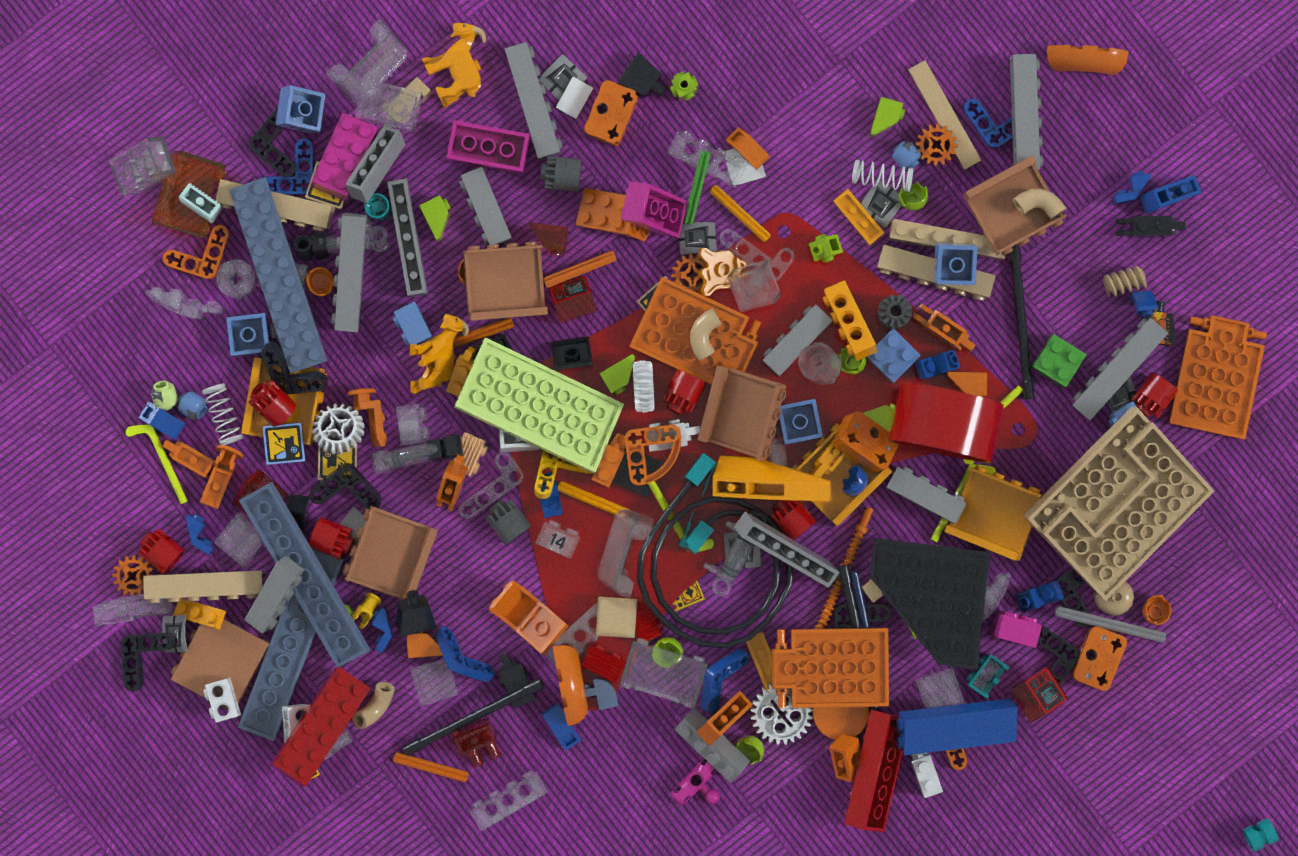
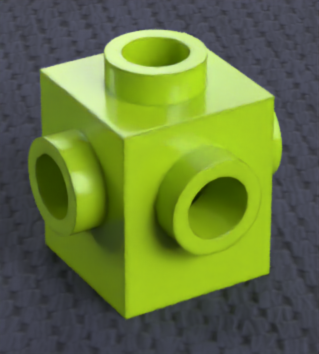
(684, 93)
(825, 248)

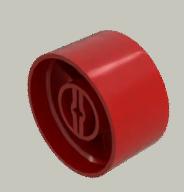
(946, 422)

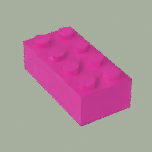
(488, 147)
(342, 155)
(654, 209)
(1015, 628)

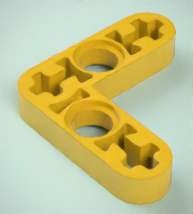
(551, 464)

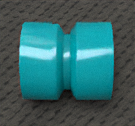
(378, 207)
(1261, 834)

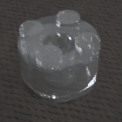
(243, 288)
(820, 353)

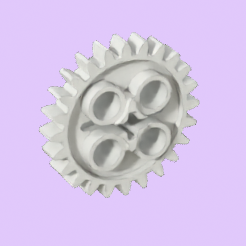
(767, 722)

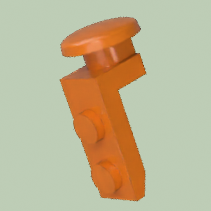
(376, 416)
(220, 476)

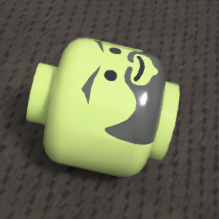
(164, 395)

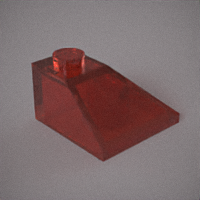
(552, 237)

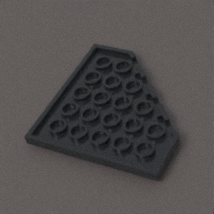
(936, 594)

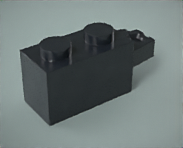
(513, 678)

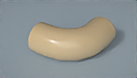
(1039, 199)
(700, 334)
(375, 707)

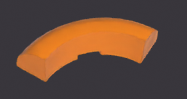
(1086, 59)
(572, 683)

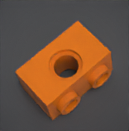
(845, 757)

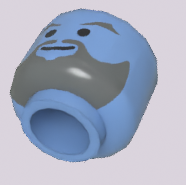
(906, 155)
(192, 405)

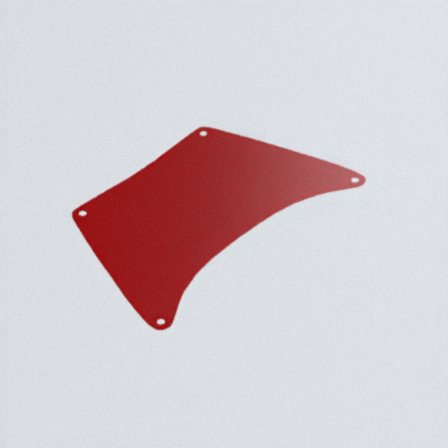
(573, 583)

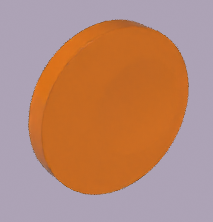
(840, 720)

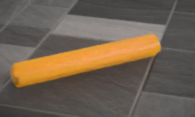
(740, 213)
(589, 498)

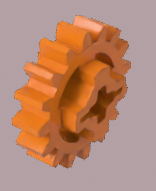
(943, 138)
(682, 275)
(127, 569)

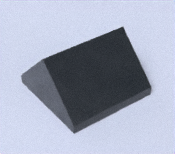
(571, 354)

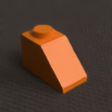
(969, 382)
(422, 645)

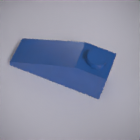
(1170, 194)

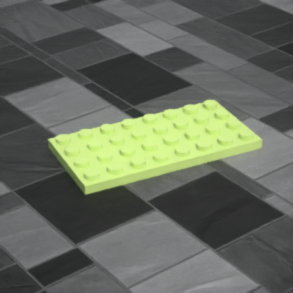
(539, 405)

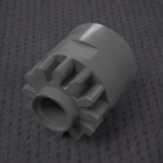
(561, 173)
(885, 317)
(507, 521)

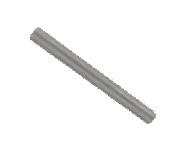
(1110, 624)

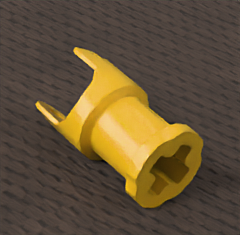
(366, 609)

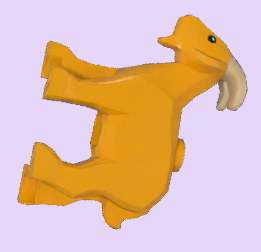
(460, 64)
(438, 354)

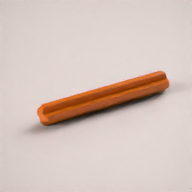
(579, 269)
(483, 332)
(430, 767)

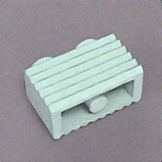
(200, 203)

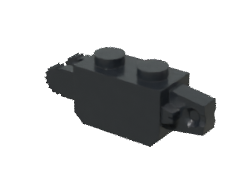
(1150, 226)

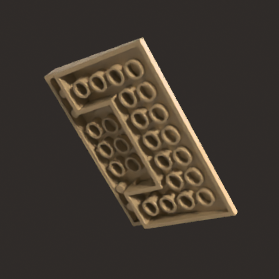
(1119, 503)

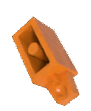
(610, 461)

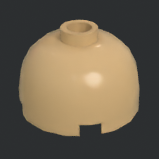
(1118, 602)

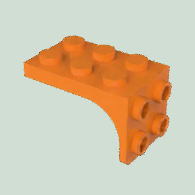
(604, 211)
(528, 616)

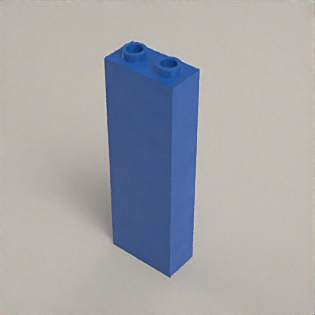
(957, 726)

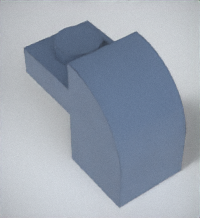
(605, 693)

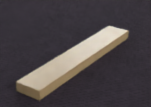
(944, 113)

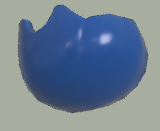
(856, 482)

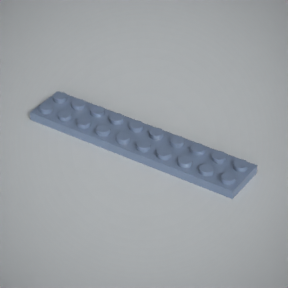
(278, 275)
(315, 590)
(283, 663)

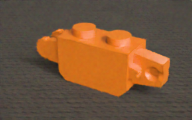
(944, 329)
(452, 483)

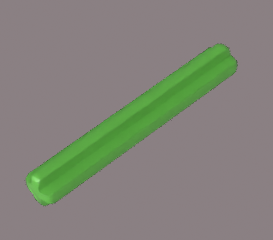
(696, 187)

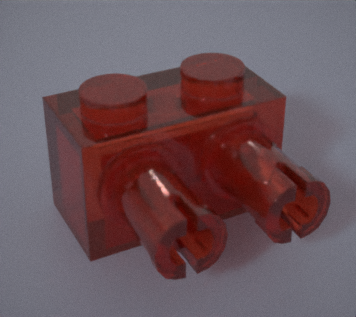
(474, 737)

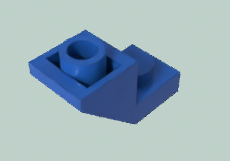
(1136, 184)
(1144, 303)
(937, 364)
(161, 420)
(551, 505)
(196, 527)
(1039, 596)
(382, 622)
(557, 722)

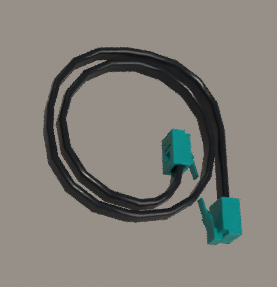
(693, 543)

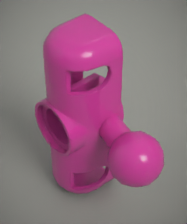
(711, 795)

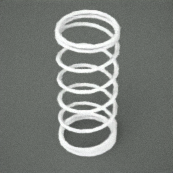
(857, 169)
(220, 388)

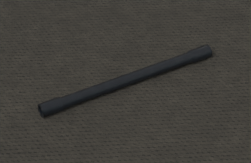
(1027, 382)
(846, 581)
(419, 743)

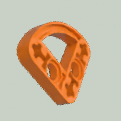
(639, 447)

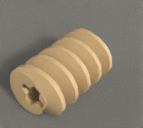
(1124, 280)

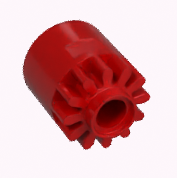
(683, 392)
(1154, 395)
(272, 403)
(792, 517)
(331, 538)
(160, 550)

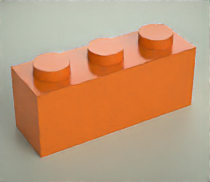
(724, 718)

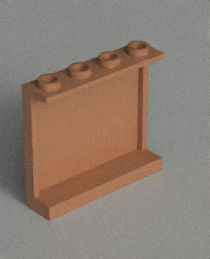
(998, 216)
(504, 281)
(742, 412)
(389, 553)
(218, 656)

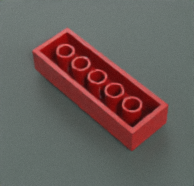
(320, 727)
(875, 774)

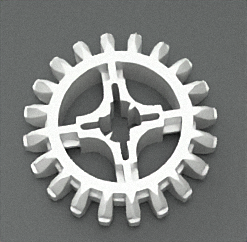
(643, 386)
(324, 437)

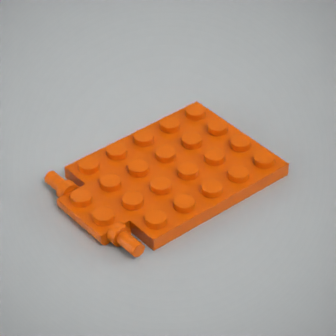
(667, 328)
(1218, 377)
(832, 667)

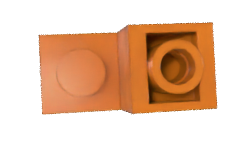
(748, 148)

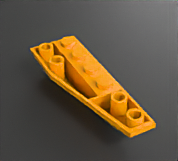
(766, 480)

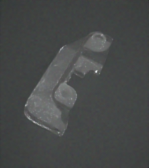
(375, 65)
(624, 528)
(664, 673)

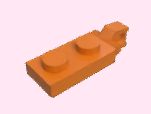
(189, 457)

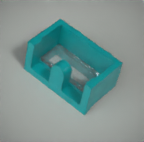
(986, 675)

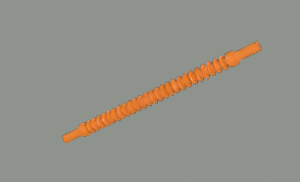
(860, 530)

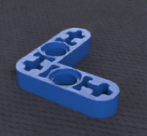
(992, 128)
(299, 175)
(458, 662)
(714, 676)

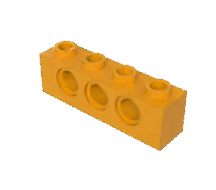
(839, 294)

